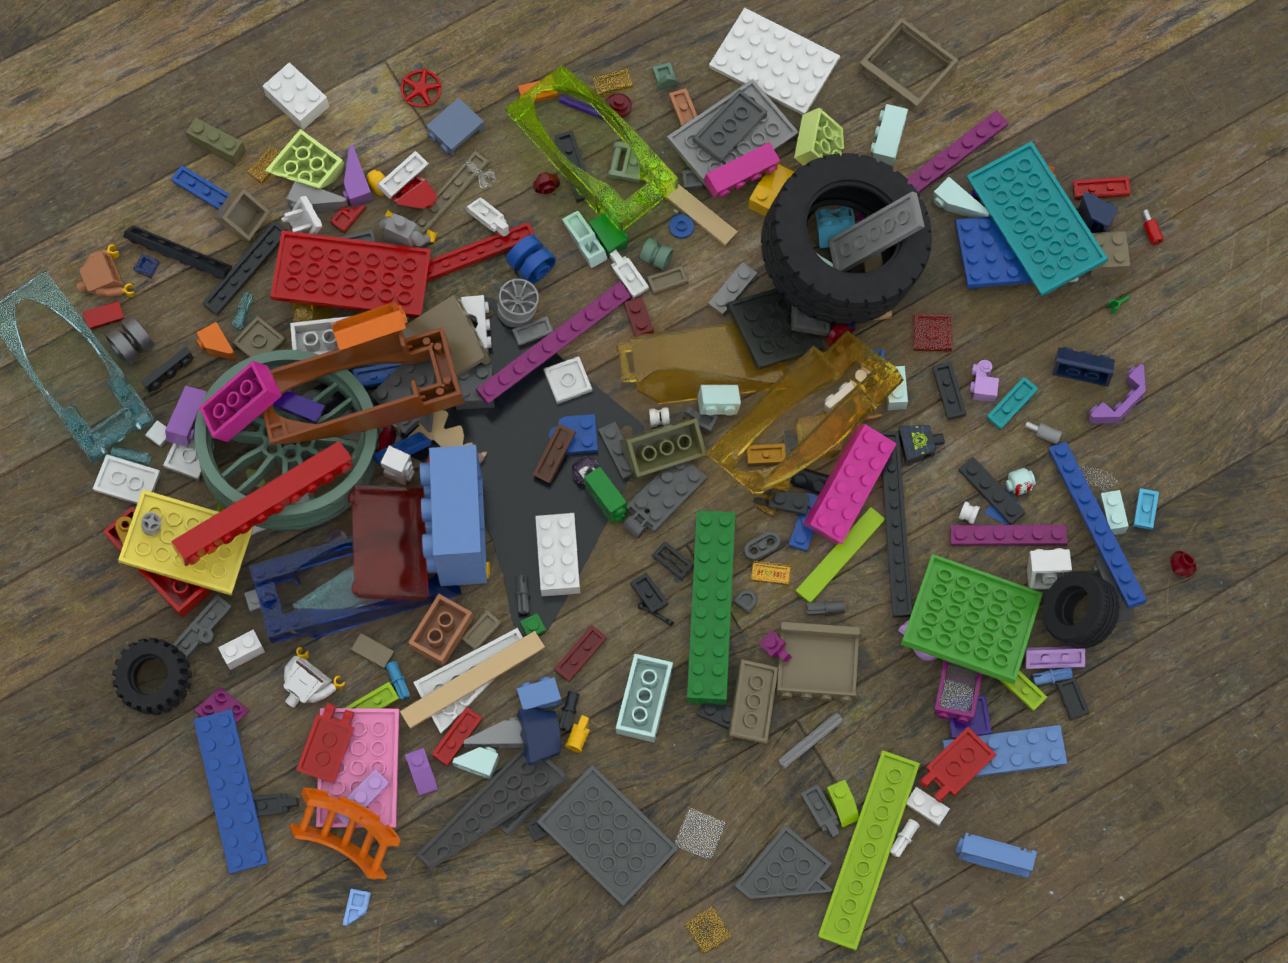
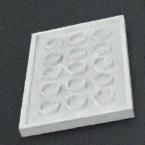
(777, 59)

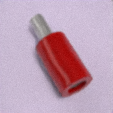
(1152, 229)

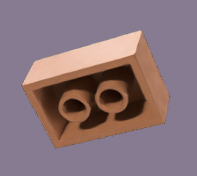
(441, 630)

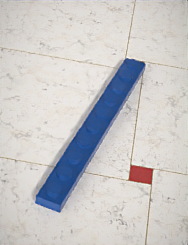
(1097, 525)

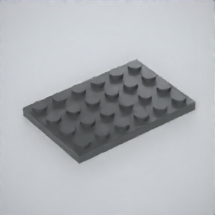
(607, 835)

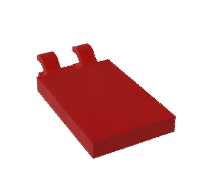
(326, 745)
(958, 764)

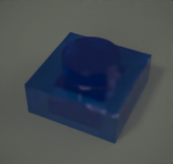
(146, 265)

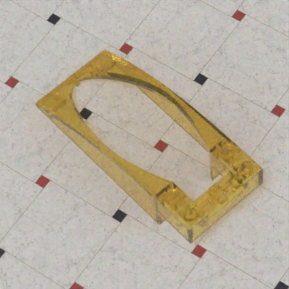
(805, 377)

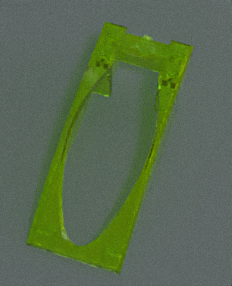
(596, 192)

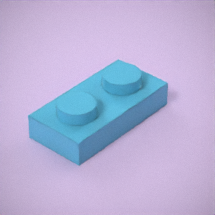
(1146, 509)

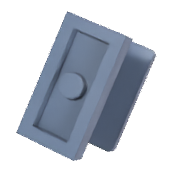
(454, 126)

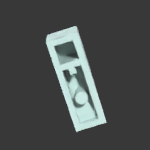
(957, 200)

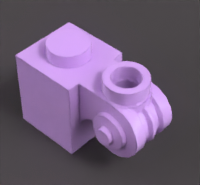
(984, 387)

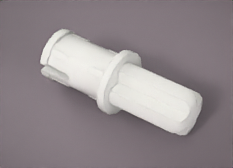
(904, 838)

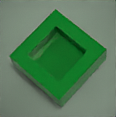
(532, 624)

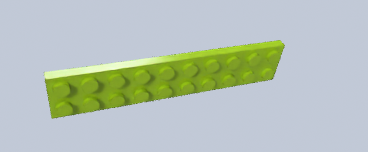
(868, 850)

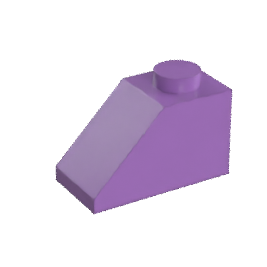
(421, 772)

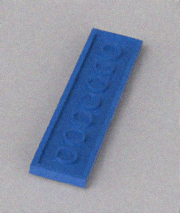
(231, 791)

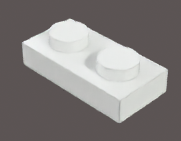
(927, 806)

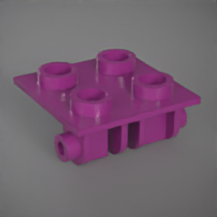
(220, 702)

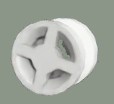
(969, 512)

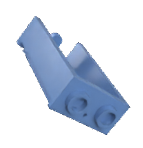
(995, 855)

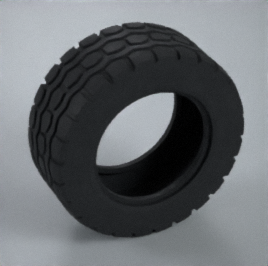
(807, 278)

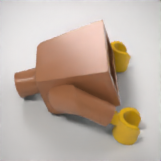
(101, 275)

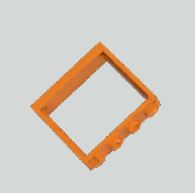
(369, 325)

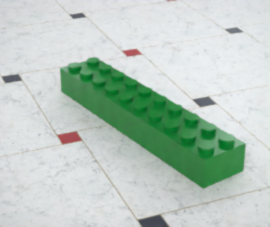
(711, 608)

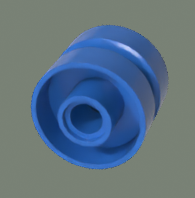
(531, 259)

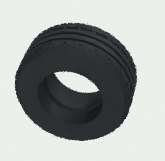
(1100, 618)

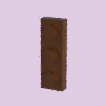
(554, 453)

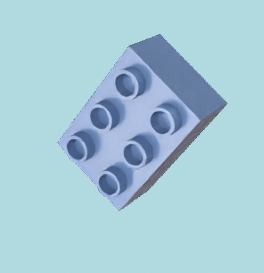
(454, 515)

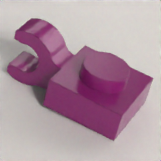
(774, 646)

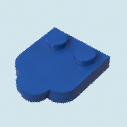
(586, 436)

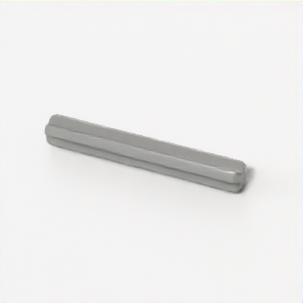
(810, 740)

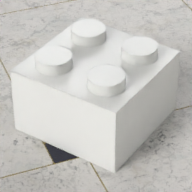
(1047, 567)

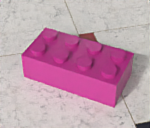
(240, 401)

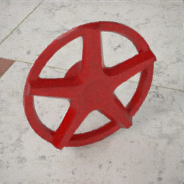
(421, 87)

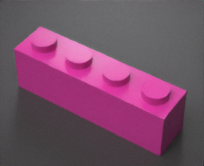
(741, 170)

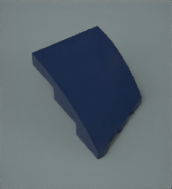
(539, 734)

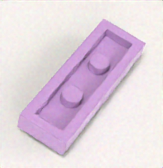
(1054, 657)
(366, 792)

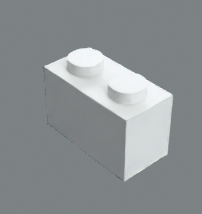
(241, 649)

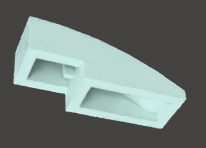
(585, 239)

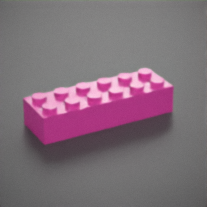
(849, 484)

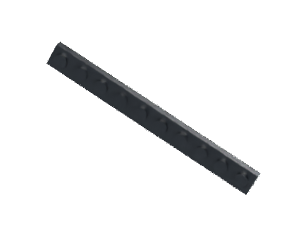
(896, 531)

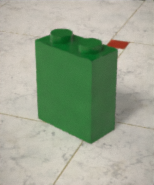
(606, 495)

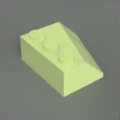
(818, 137)
(307, 162)

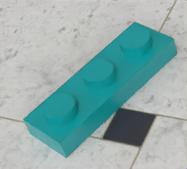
(1012, 403)

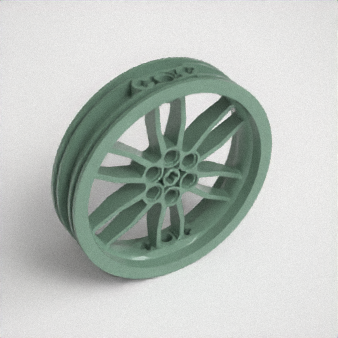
(307, 513)

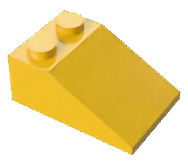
(768, 189)

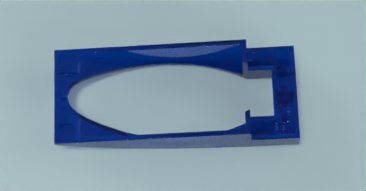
(322, 622)

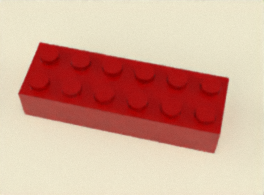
(178, 594)

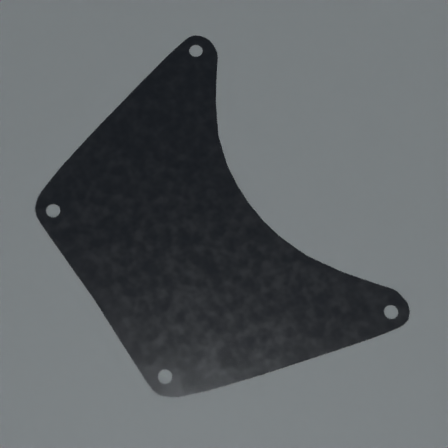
(515, 440)

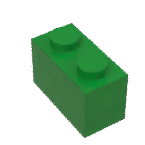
(608, 234)

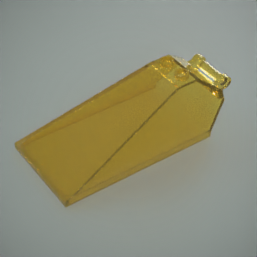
(678, 361)

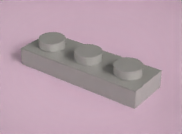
(732, 288)

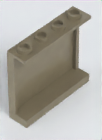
(462, 336)
(821, 662)

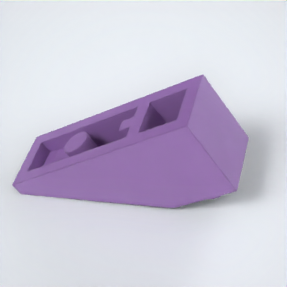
(355, 183)

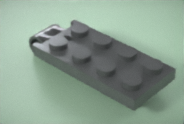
(662, 497)

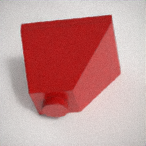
(416, 194)

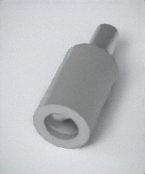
(1045, 432)

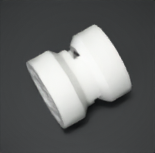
(655, 418)

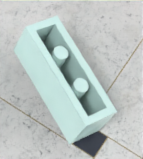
(889, 134)

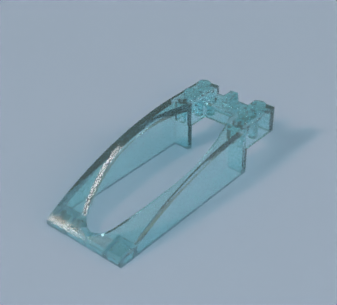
(113, 429)

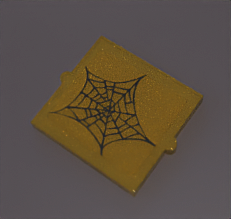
(708, 930)

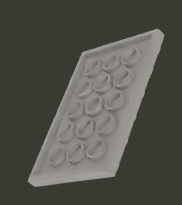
(772, 128)

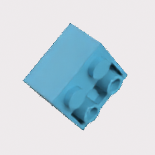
(830, 225)

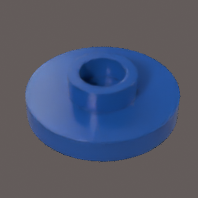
(681, 226)

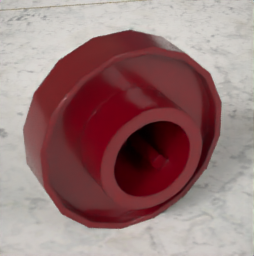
(620, 104)
(546, 183)
(837, 332)
(1183, 564)

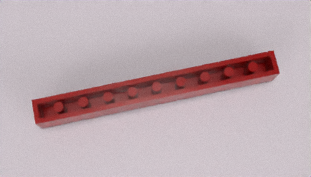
(262, 503)

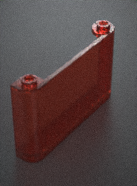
(388, 543)

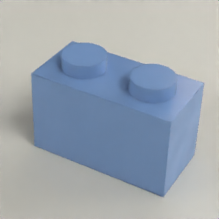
(539, 695)

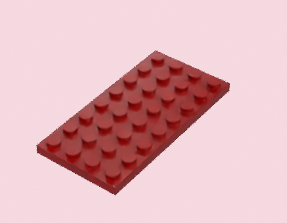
(349, 273)

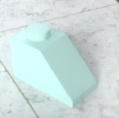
(478, 761)

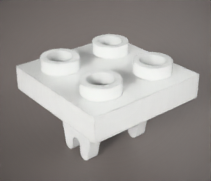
(303, 217)

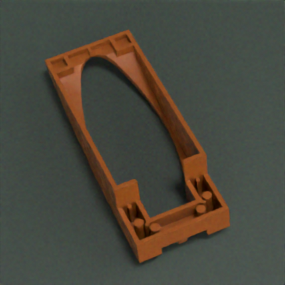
(383, 350)

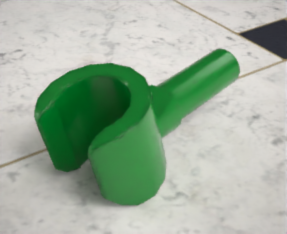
(1115, 304)

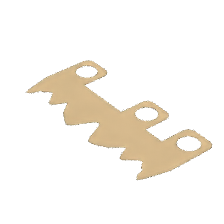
(444, 437)

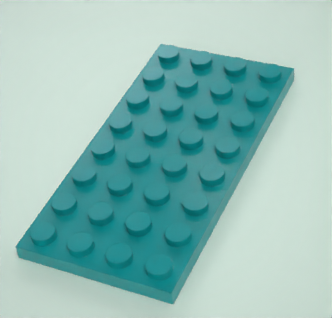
(1037, 218)

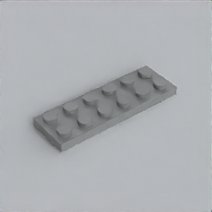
(876, 232)

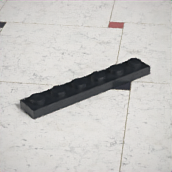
(179, 252)
(244, 269)

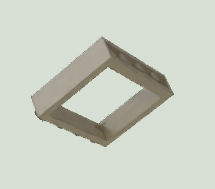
(891, 86)

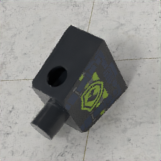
(918, 443)

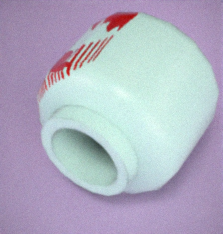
(1020, 481)

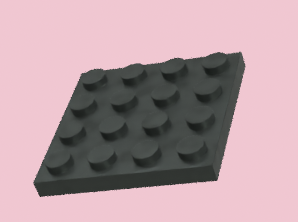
(766, 329)

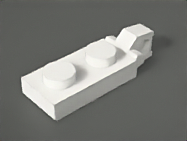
(488, 216)
(628, 274)

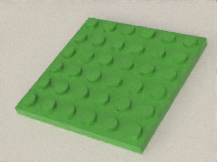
(972, 619)

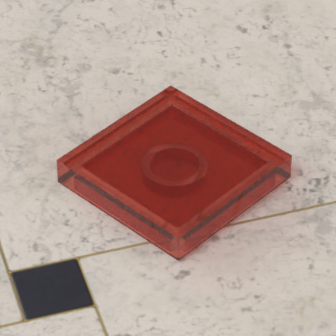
(932, 332)

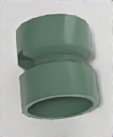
(657, 254)

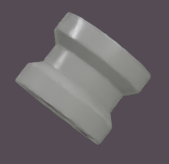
(151, 519)

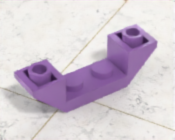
(1105, 414)

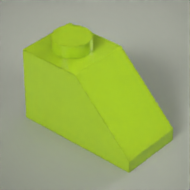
(843, 803)

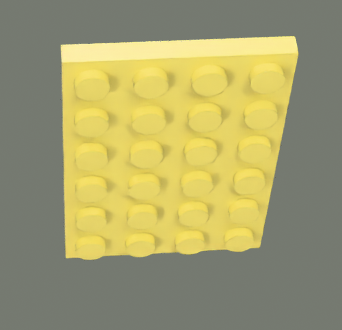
(156, 552)

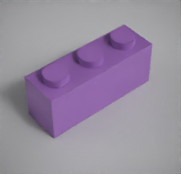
(182, 422)

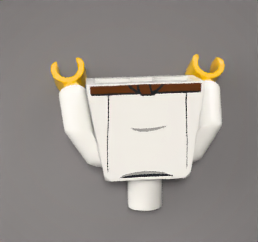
(306, 681)

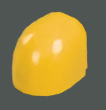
(373, 178)

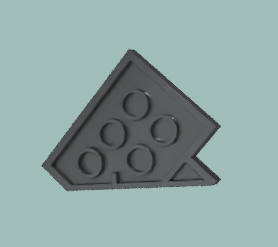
(399, 386)
(785, 870)

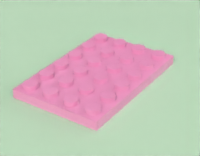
(371, 748)

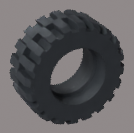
(131, 663)

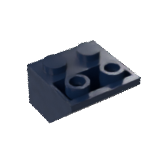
(1097, 213)

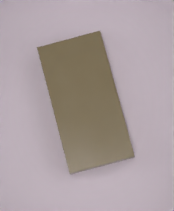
(753, 701)

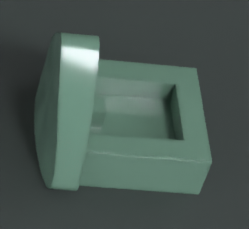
(664, 76)

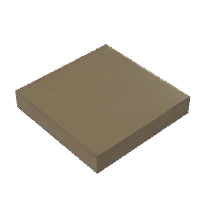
(258, 338)

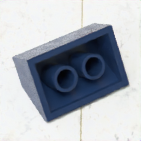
(1083, 366)

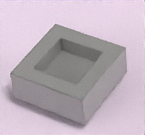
(252, 601)

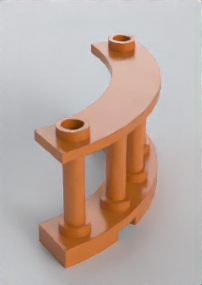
(357, 814)

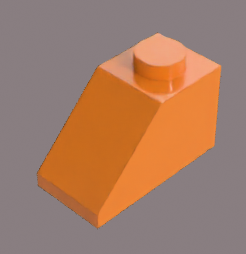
(214, 342)

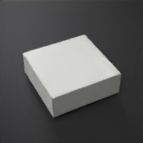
(157, 433)

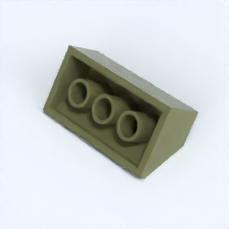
(663, 447)

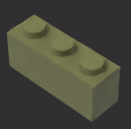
(215, 141)

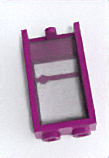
(957, 693)

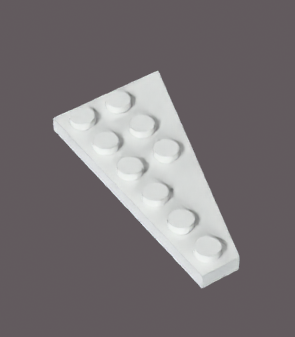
(456, 668)

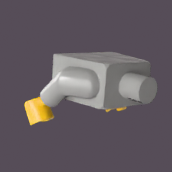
(403, 231)

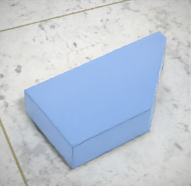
(356, 906)

